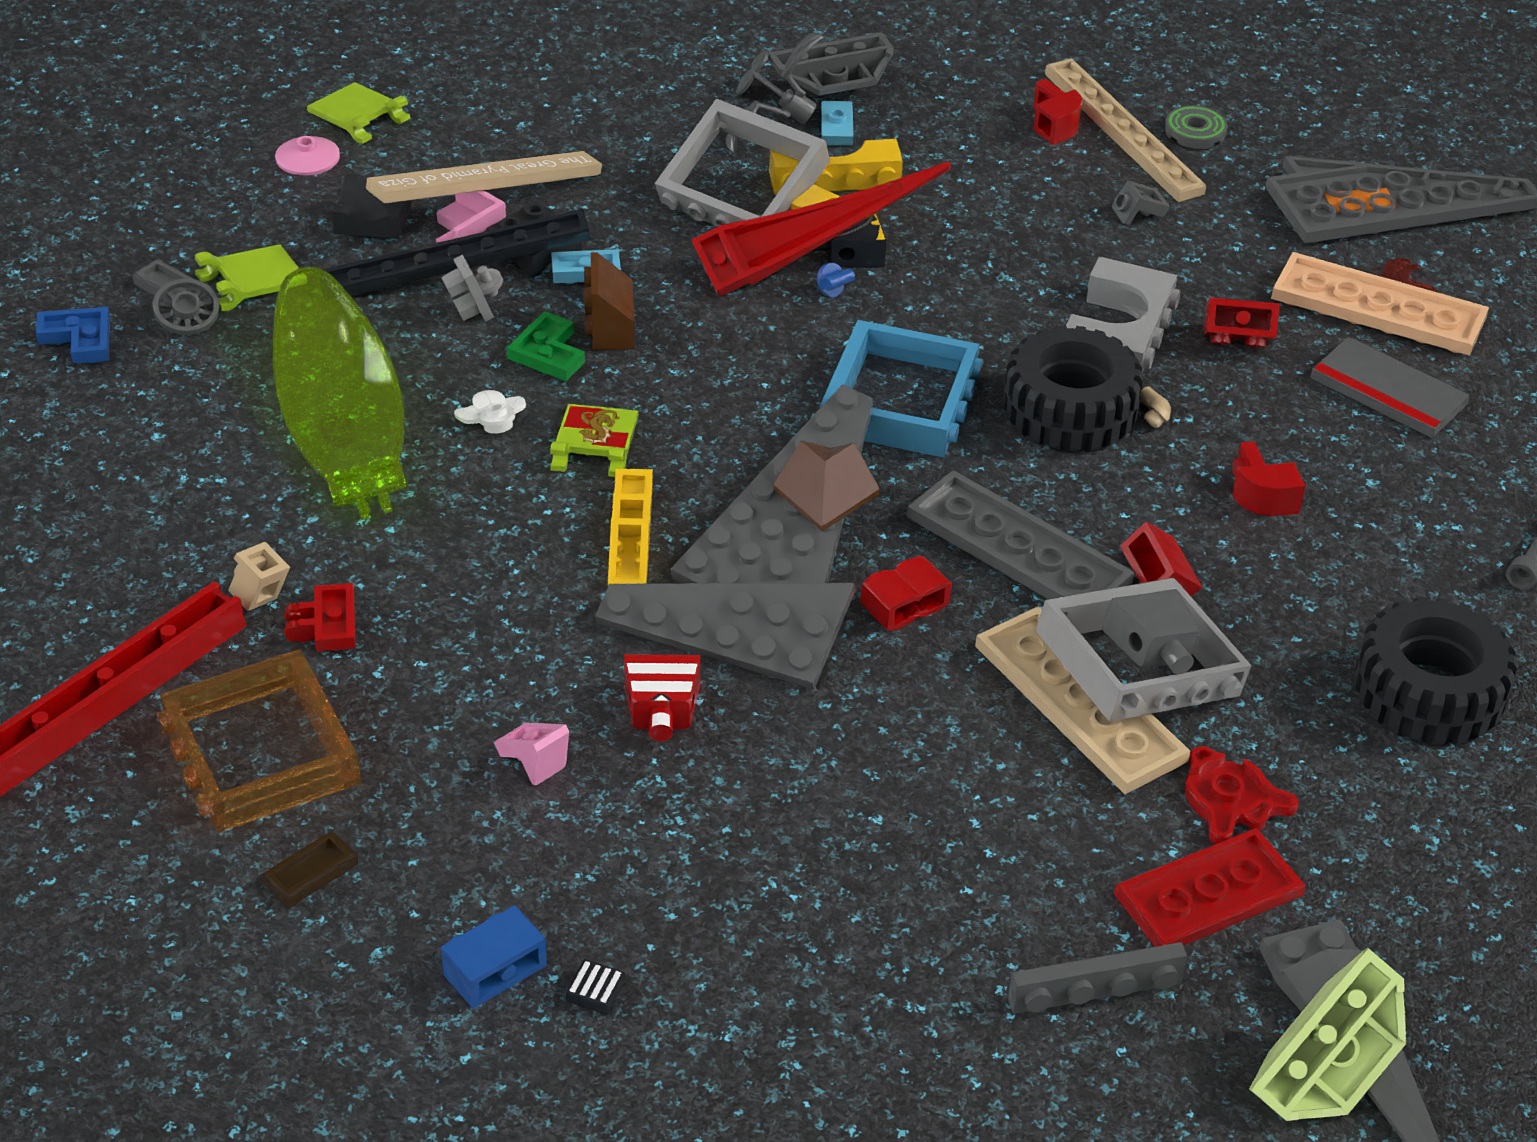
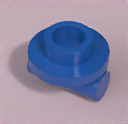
(832, 279)

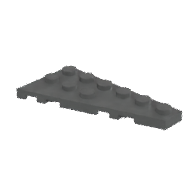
(754, 626)

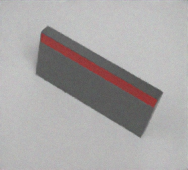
(1390, 387)

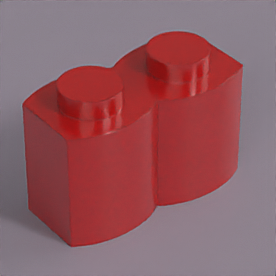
(905, 593)

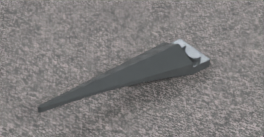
(1301, 966)

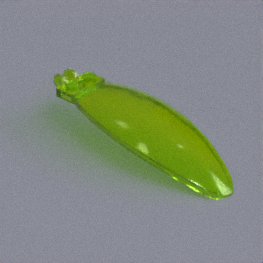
(338, 390)

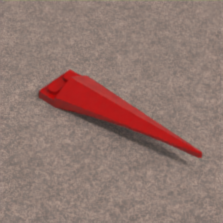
(762, 245)

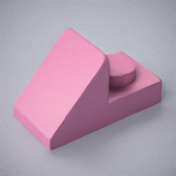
(539, 748)

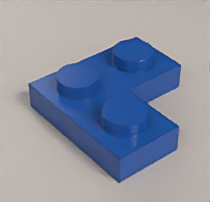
(85, 329)

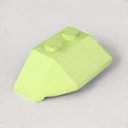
(1336, 1043)

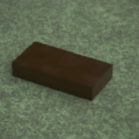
(309, 869)

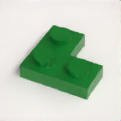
(543, 347)

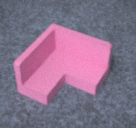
(470, 214)

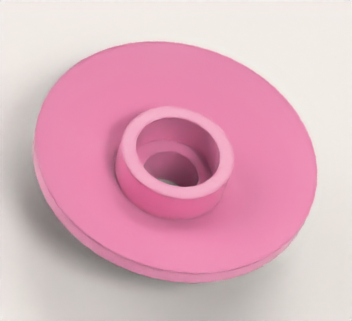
(307, 155)

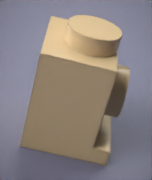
(258, 576)

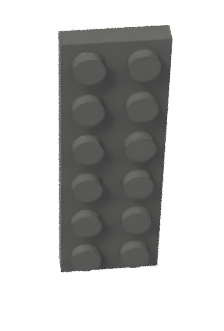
(1014, 540)

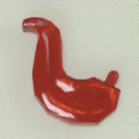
(1400, 270)

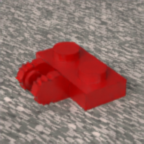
(326, 618)

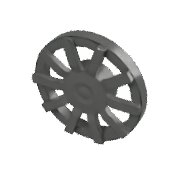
(186, 306)

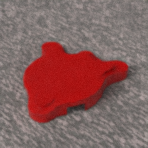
(1232, 794)

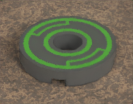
(1196, 126)

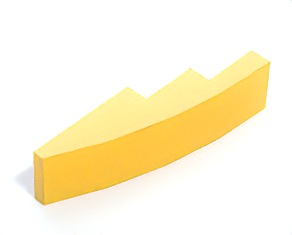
(630, 526)

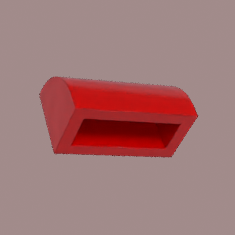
(1158, 557)

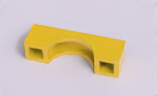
(869, 166)

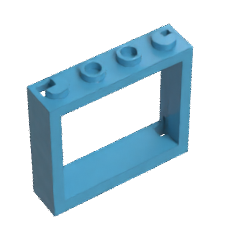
(921, 348)

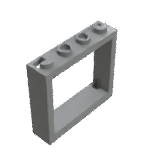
(725, 117)
(1070, 616)

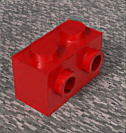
(1241, 320)

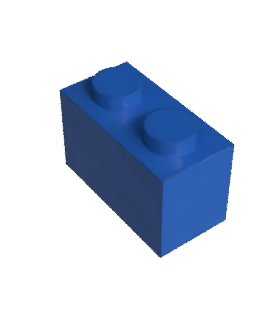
(493, 956)

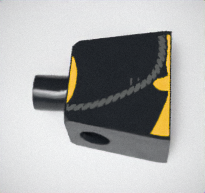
(859, 246)

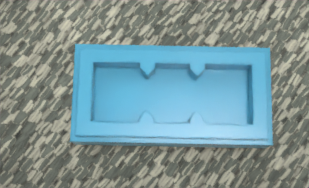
(837, 123)

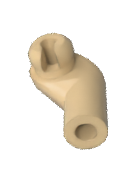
(1158, 406)

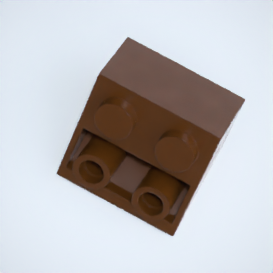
(608, 305)

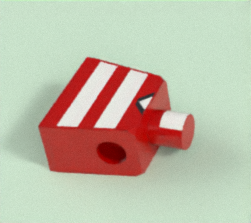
(661, 692)

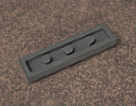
(1097, 978)

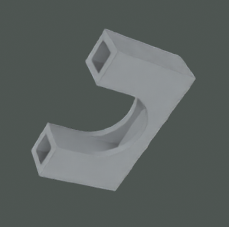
(1139, 292)

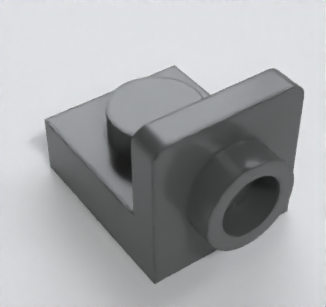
(1140, 199)

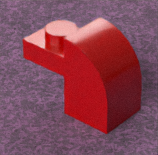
(1056, 112)
(1266, 488)

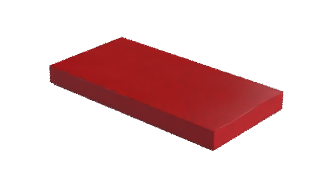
(1209, 890)

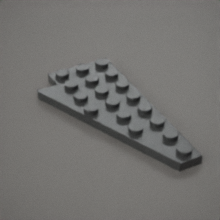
(1419, 196)
(761, 532)

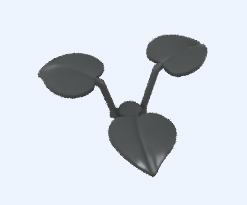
(793, 102)

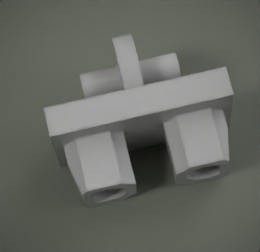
(474, 302)

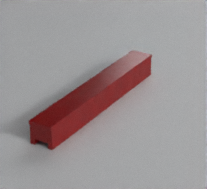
(115, 682)

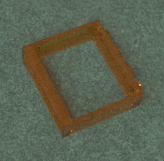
(276, 791)

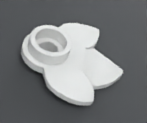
(491, 411)

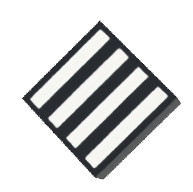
(595, 986)

